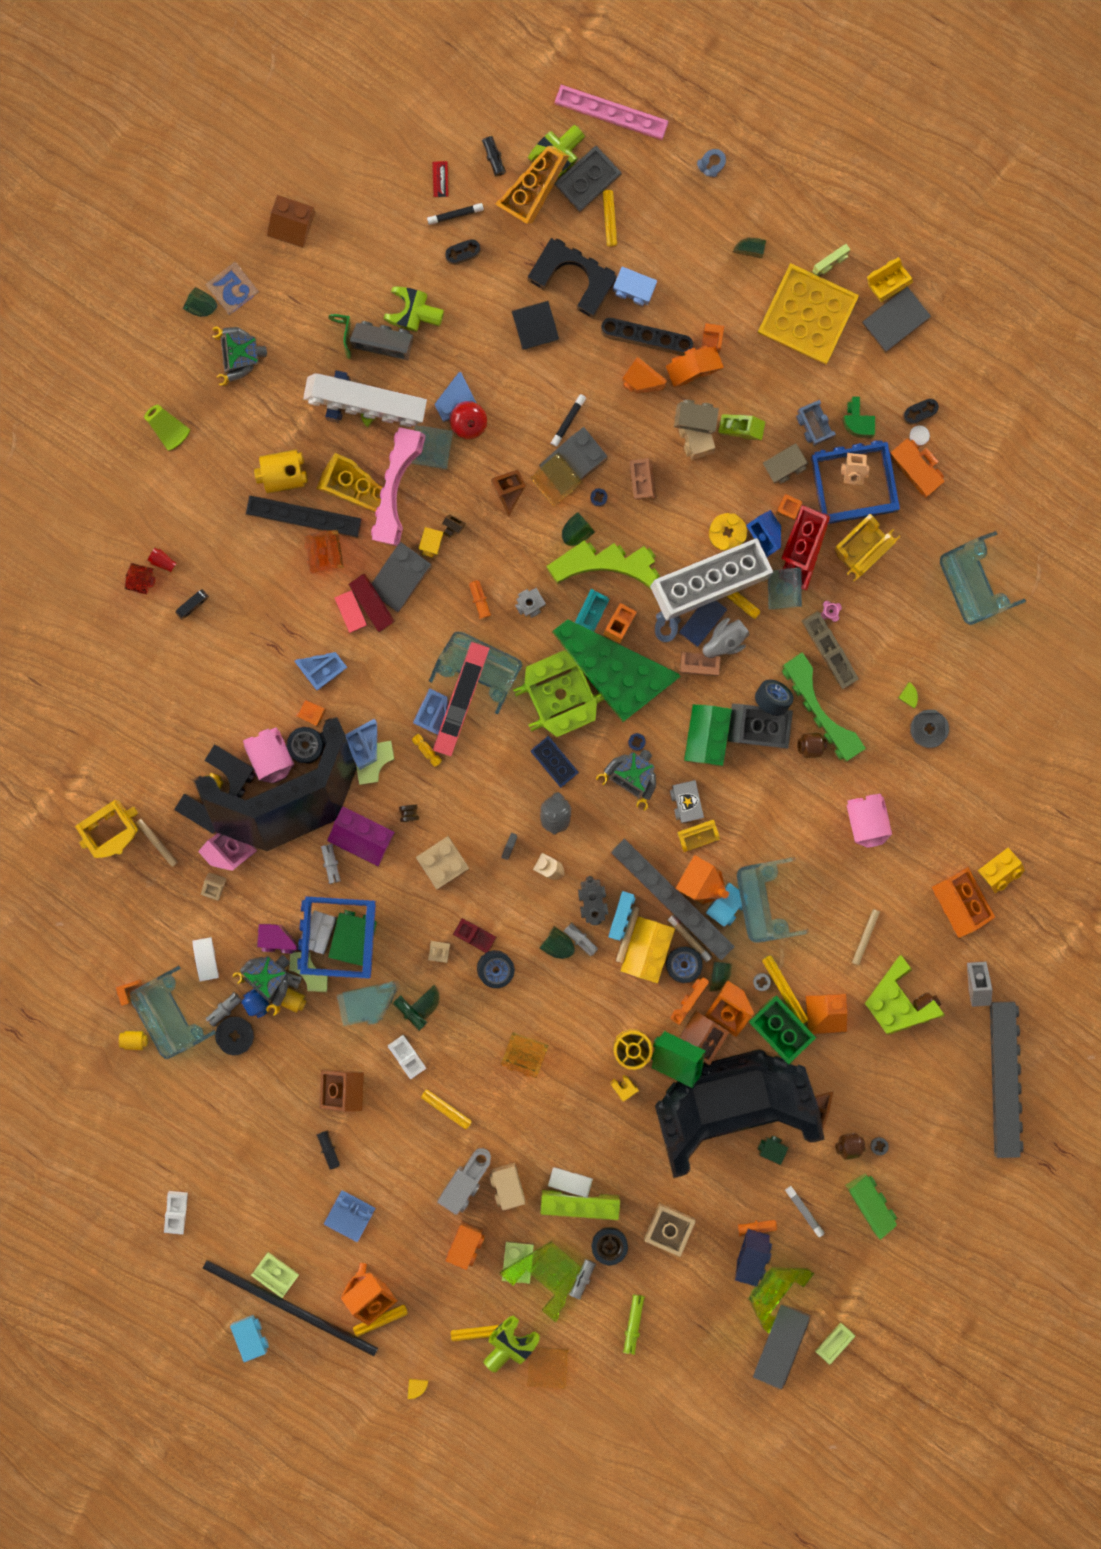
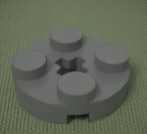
(921, 736)

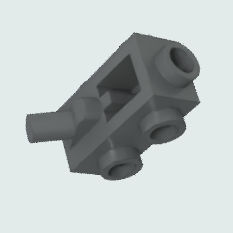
(591, 895)

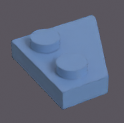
(431, 711)

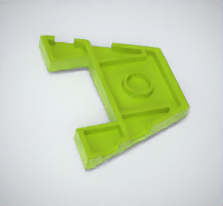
(893, 1007)

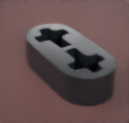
(461, 247)
(923, 415)
(192, 604)

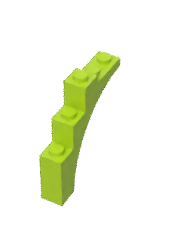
(582, 559)

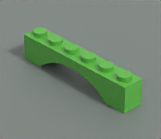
(845, 741)

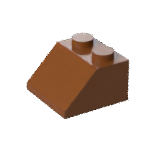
(290, 221)
(341, 1090)

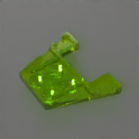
(552, 1269)
(772, 1289)

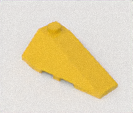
(350, 483)

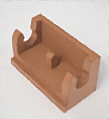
(643, 479)
(699, 664)

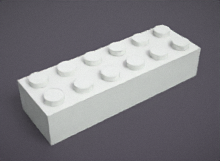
(364, 399)
(711, 579)

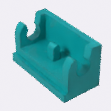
(592, 610)

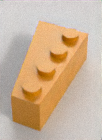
(533, 186)

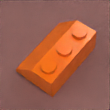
(963, 902)

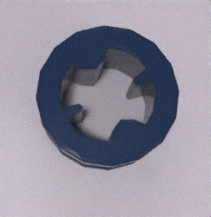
(593, 495)
(631, 739)

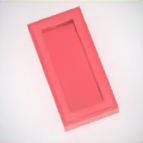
(350, 611)

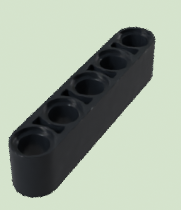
(639, 330)

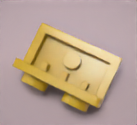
(889, 279)
(1002, 870)

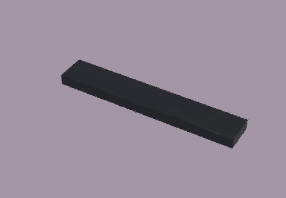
(303, 516)

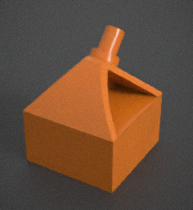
(702, 882)
(367, 1296)

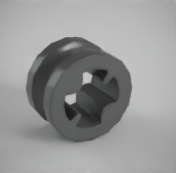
(884, 1148)

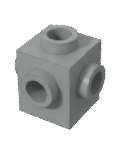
(534, 609)

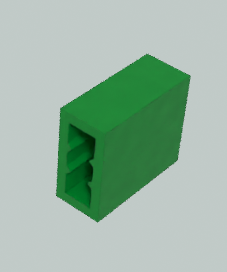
(349, 938)
(677, 1059)

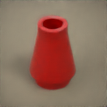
(161, 559)

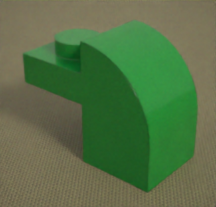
(858, 425)

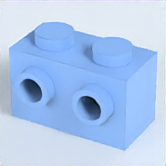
(634, 286)

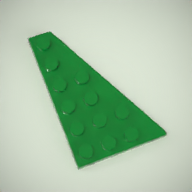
(618, 673)

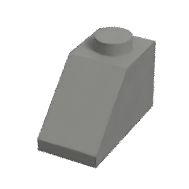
(979, 984)

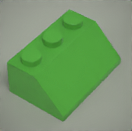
(872, 1205)

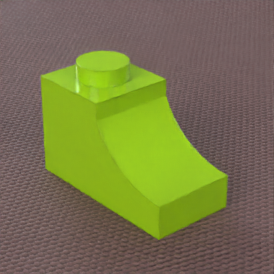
(742, 426)

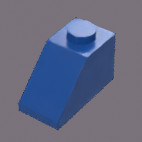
(767, 531)

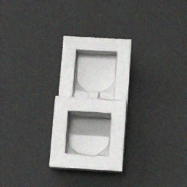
(205, 959)
(406, 1056)
(570, 1182)
(175, 1212)

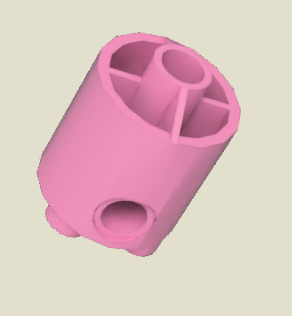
(269, 755)
(869, 820)

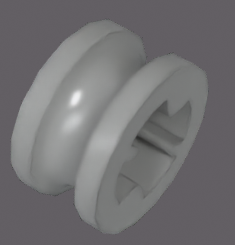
(765, 987)

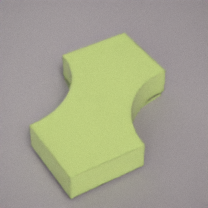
(371, 773)
(314, 982)

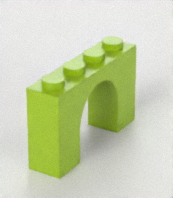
(601, 1207)

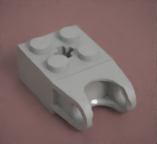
(464, 1183)

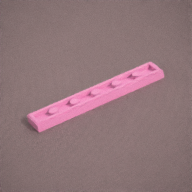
(611, 112)

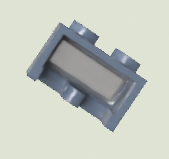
(815, 423)

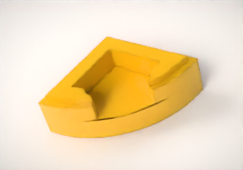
(416, 1388)

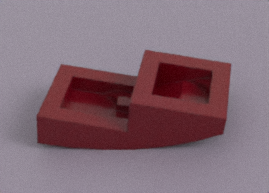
(474, 935)

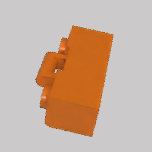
(909, 461)

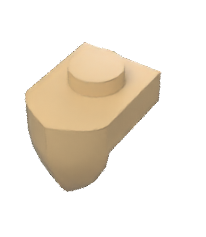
(549, 867)

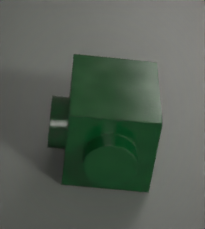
(772, 1149)

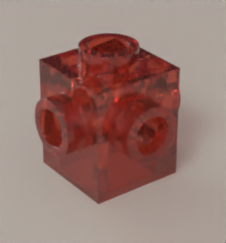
(139, 578)

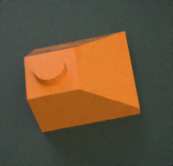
(643, 378)
(730, 1009)
(826, 1013)

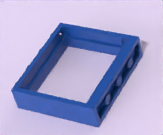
(841, 452)
(305, 926)

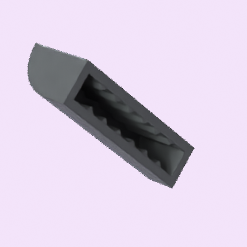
(782, 1346)

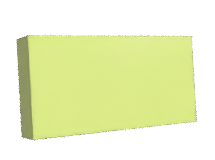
(835, 1343)

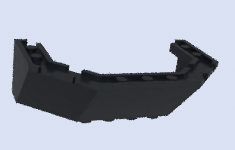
(290, 807)
(734, 1097)

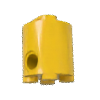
(274, 471)
(641, 1053)

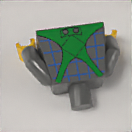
(238, 353)
(633, 774)
(267, 979)

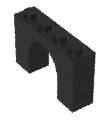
(558, 255)
(238, 775)

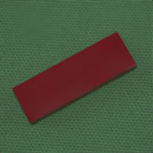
(371, 602)

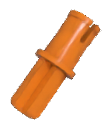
(479, 599)
(762, 1227)

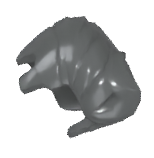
(555, 813)

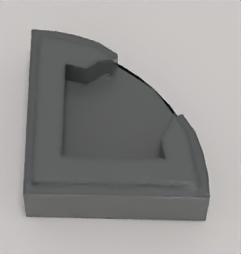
(509, 846)

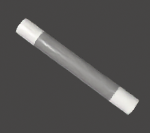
(804, 1211)

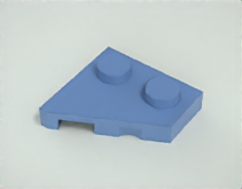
(455, 393)
(321, 668)
(363, 744)

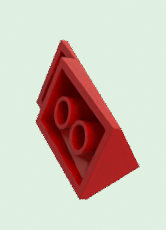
(805, 542)

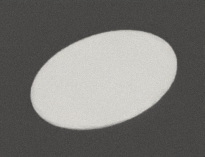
(920, 435)

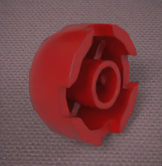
(461, 418)

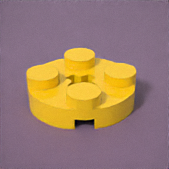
(733, 522)

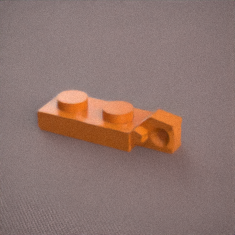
(689, 1000)

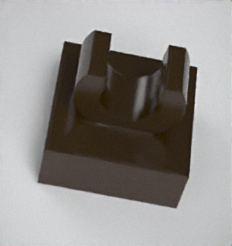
(453, 524)

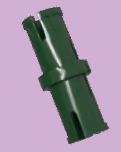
(409, 1013)

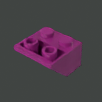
(275, 937)

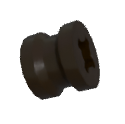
(408, 813)

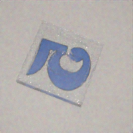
(232, 288)

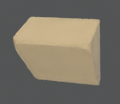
(213, 886)

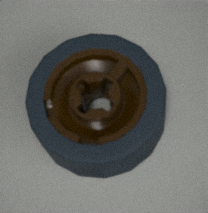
(619, 1243)

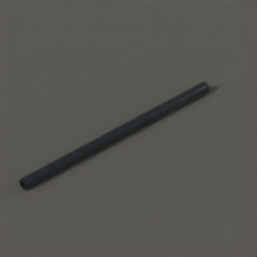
(290, 1308)

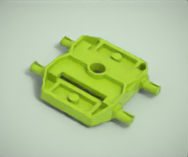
(544, 695)

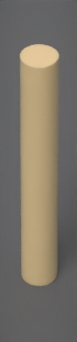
(156, 842)
(628, 933)
(866, 936)

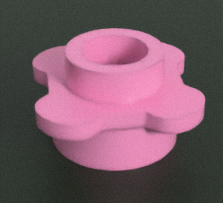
(834, 615)

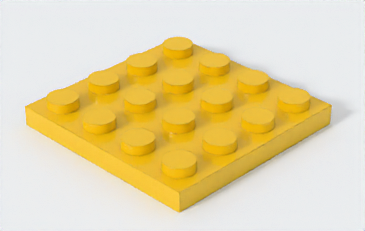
(808, 314)

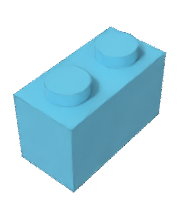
(249, 1338)

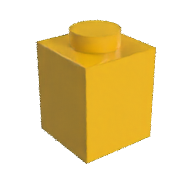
(431, 542)

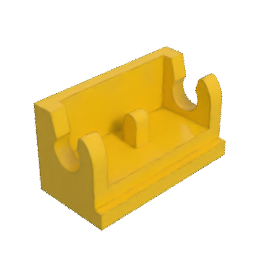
(698, 835)
(626, 1090)

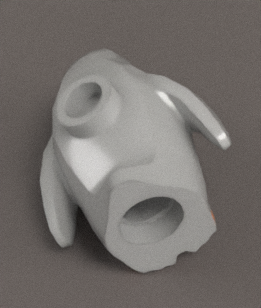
(726, 639)

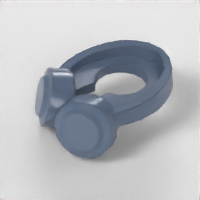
(702, 163)
(661, 622)

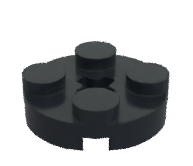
(226, 1042)

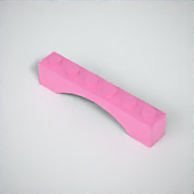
(406, 449)

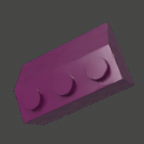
(360, 836)

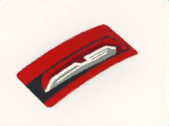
(440, 178)

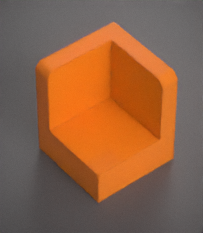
(713, 336)
(789, 506)
(311, 713)
(125, 990)

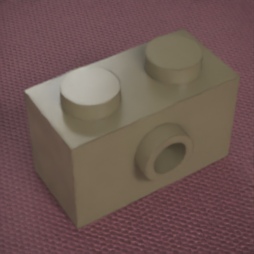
(696, 417)
(786, 463)

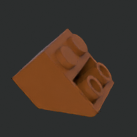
(705, 1035)

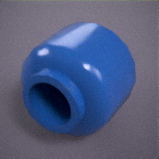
(255, 1004)

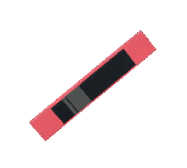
(461, 698)

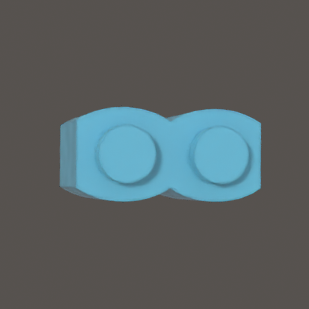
(725, 908)

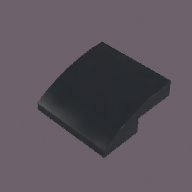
(535, 325)

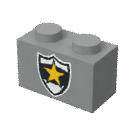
(687, 802)

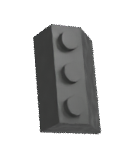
(382, 340)

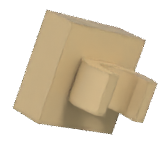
(439, 951)

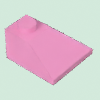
(226, 852)

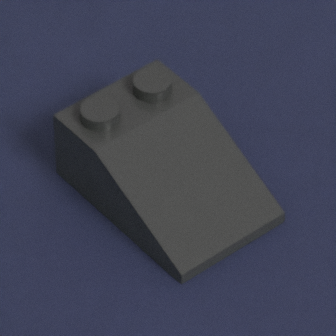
(580, 453)
(400, 576)
(756, 727)

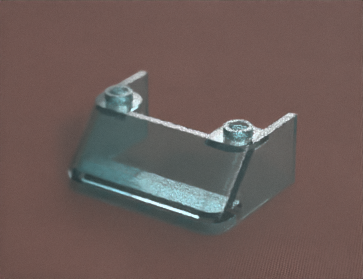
(970, 583)
(497, 673)
(755, 902)
(367, 1003)
(163, 1017)

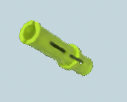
(633, 1324)

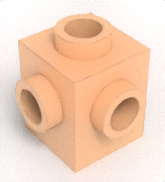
(855, 469)

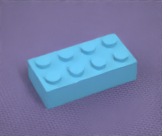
(620, 918)

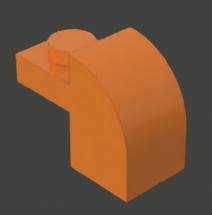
(619, 623)

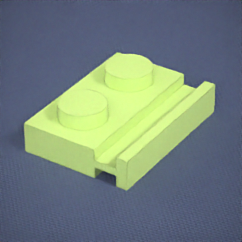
(836, 257)
(514, 1252)
(275, 1275)

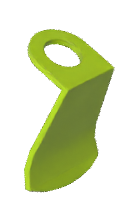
(167, 427)

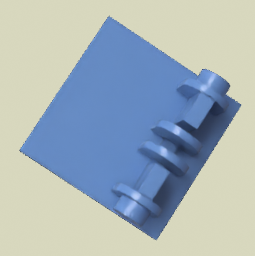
(349, 1216)

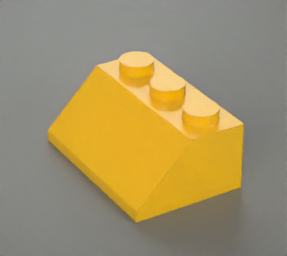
(647, 949)

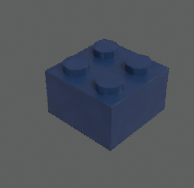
(753, 1258)

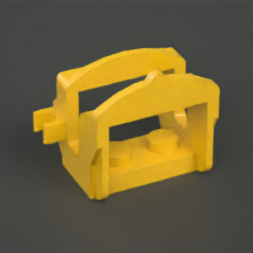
(861, 544)
(117, 843)

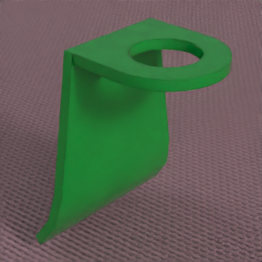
(346, 320)

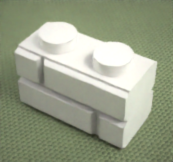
(320, 931)

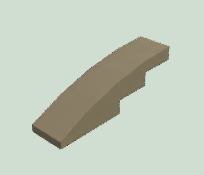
(830, 650)

